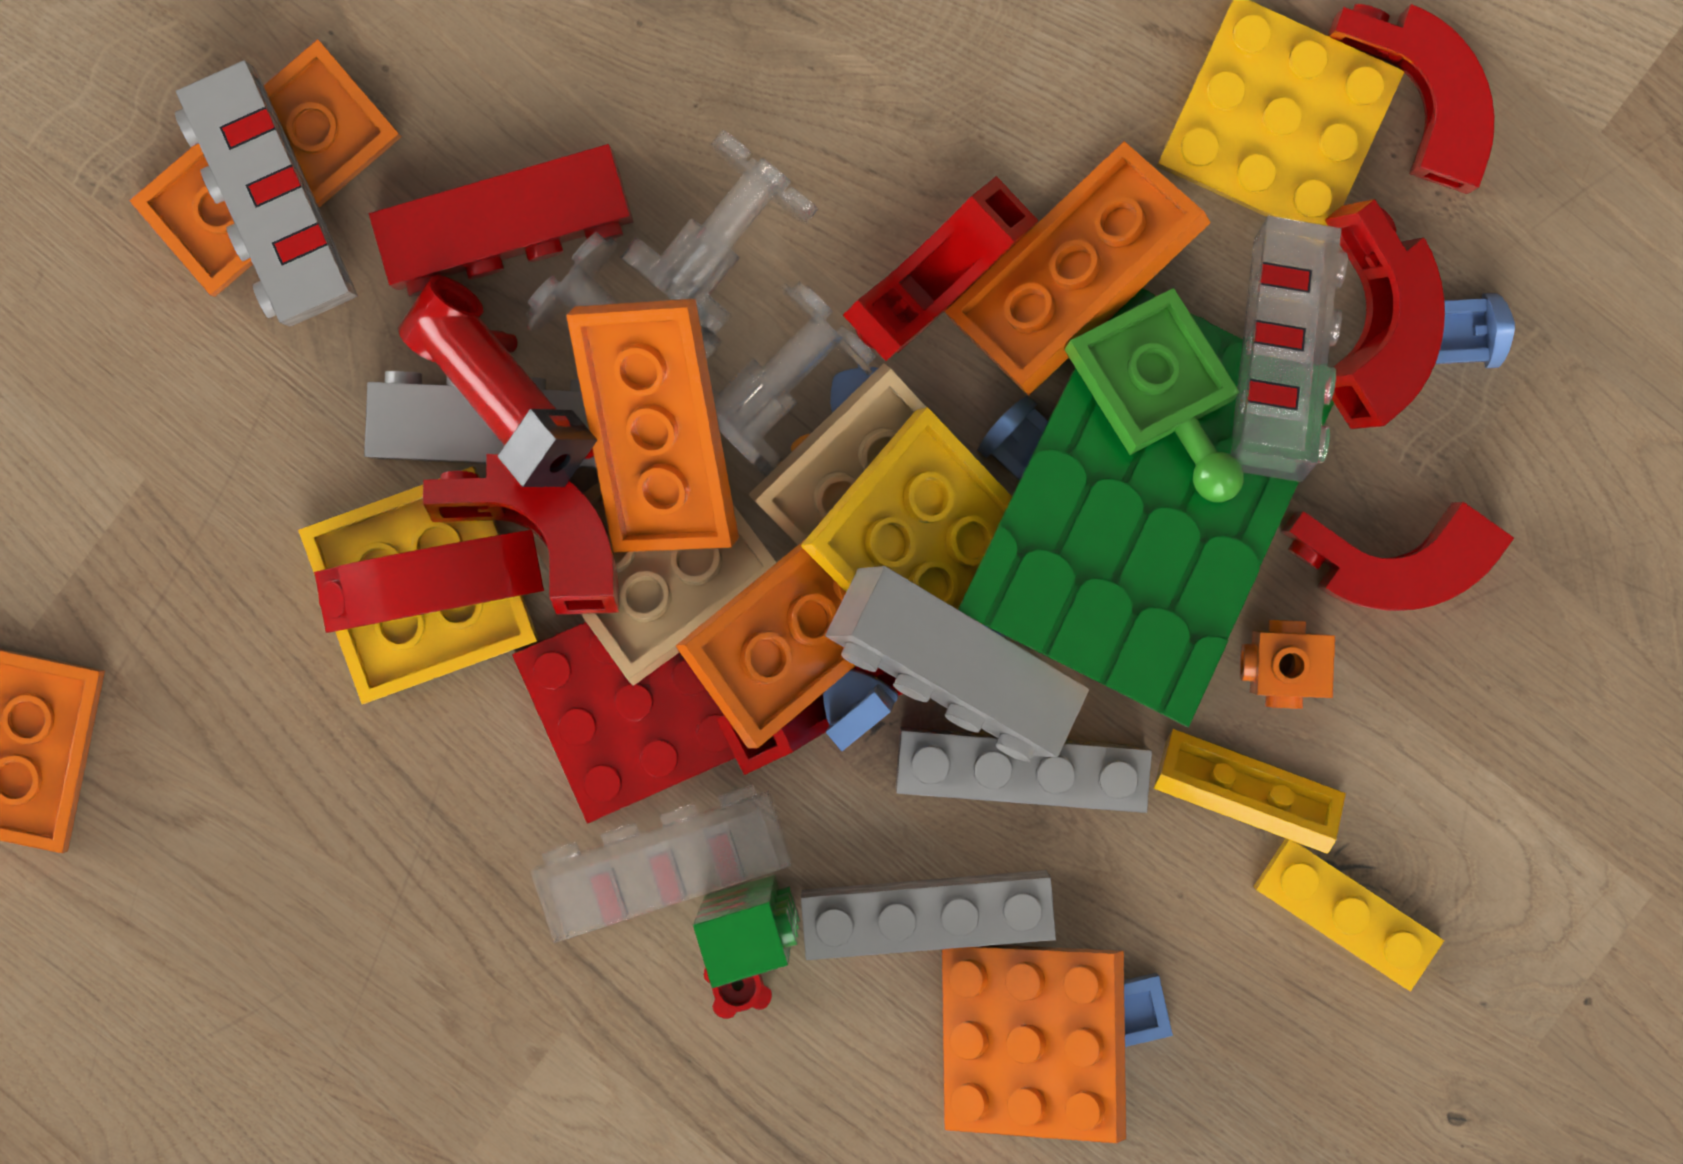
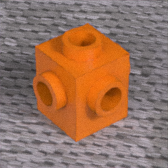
(1310, 670)

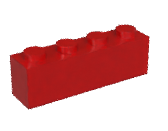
(501, 219)

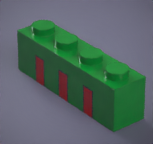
(746, 930)

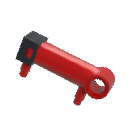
(538, 440)

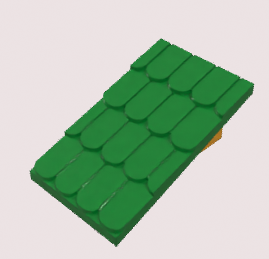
(1119, 554)

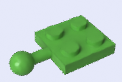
(1158, 378)

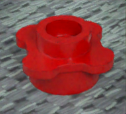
(730, 1001)

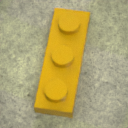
(1250, 791)
(1348, 914)

